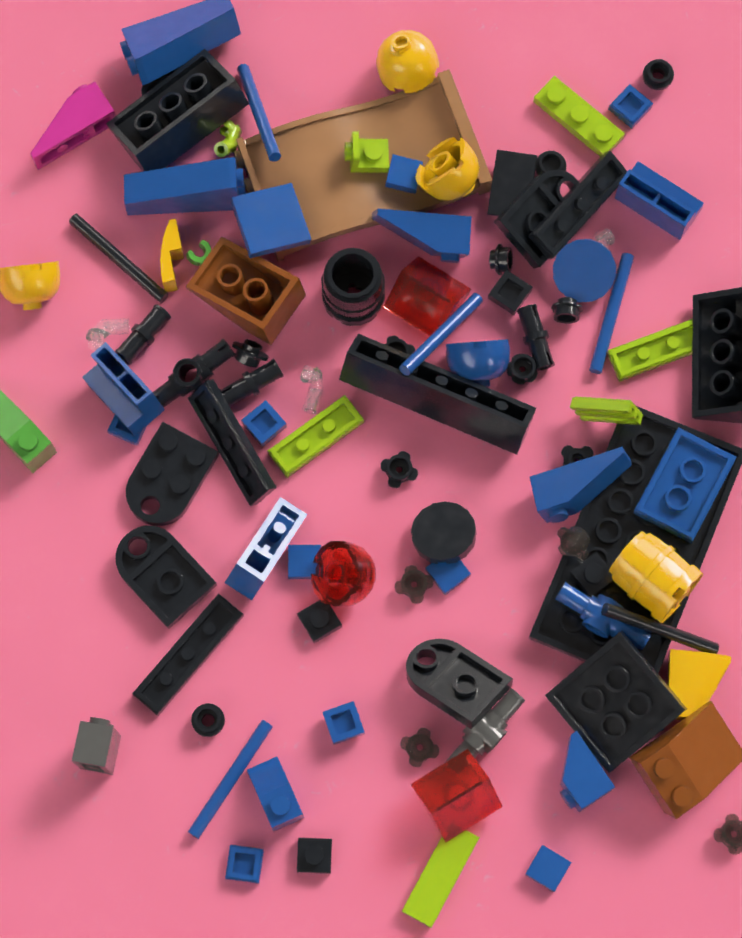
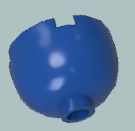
(479, 360)

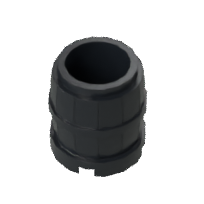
(353, 269)

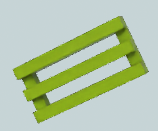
(606, 410)

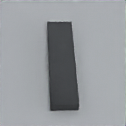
(578, 205)
(231, 442)
(188, 654)

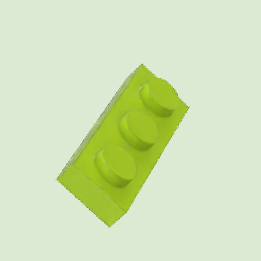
(578, 117)

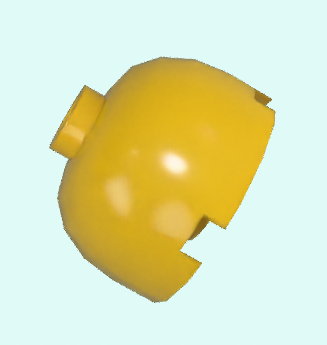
(407, 61)
(450, 170)
(30, 283)

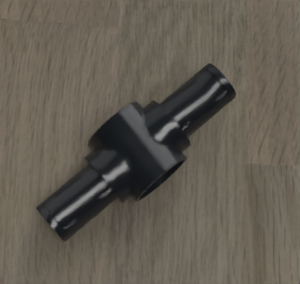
(203, 364)

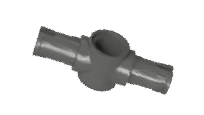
(491, 727)

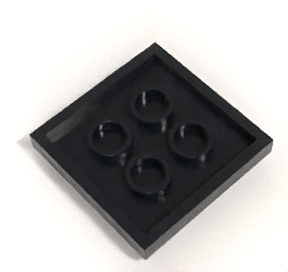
(616, 701)

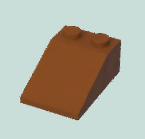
(247, 290)
(688, 760)

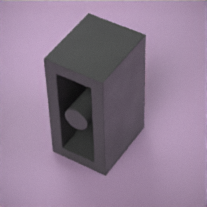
(96, 746)

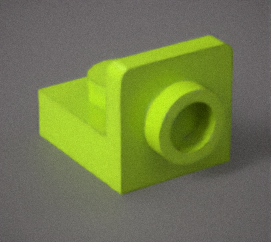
(367, 154)

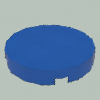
(584, 270)

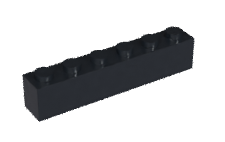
(438, 394)

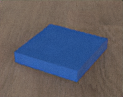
(270, 220)

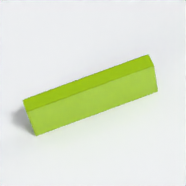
(652, 350)
(315, 436)
(439, 877)

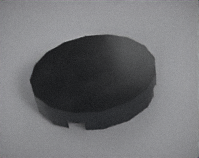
(444, 532)

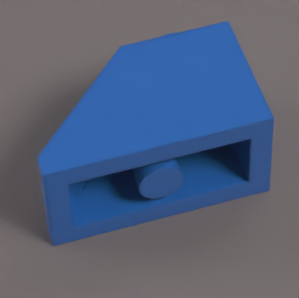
(582, 776)
(275, 794)

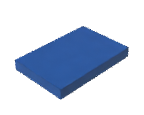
(684, 485)

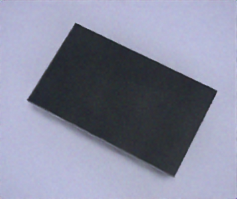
(510, 176)

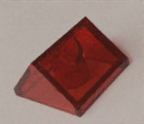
(425, 296)
(457, 795)

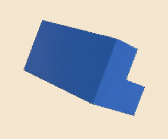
(658, 200)
(122, 390)

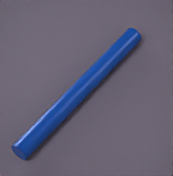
(259, 112)
(611, 313)
(440, 334)
(230, 779)

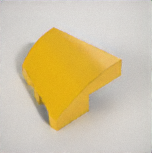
(695, 677)

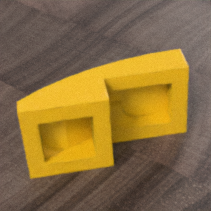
(170, 251)

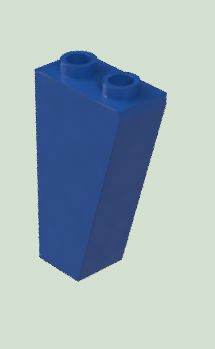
(176, 37)
(184, 188)

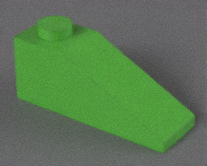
(23, 436)

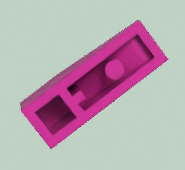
(76, 122)

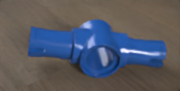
(593, 620)

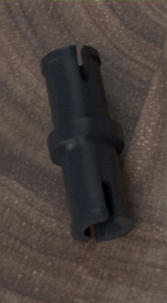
(143, 334)
(536, 337)
(251, 382)

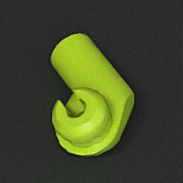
(229, 144)

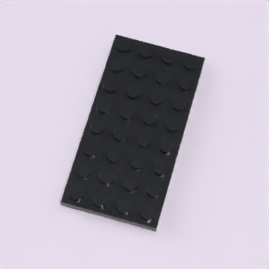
(613, 525)

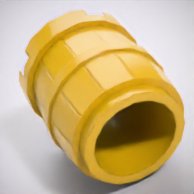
(654, 575)

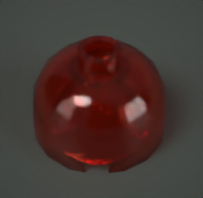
(343, 573)

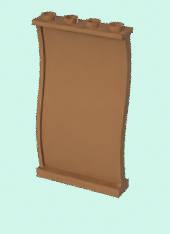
(314, 160)

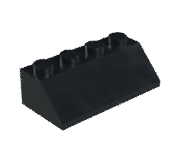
(178, 112)
(717, 356)

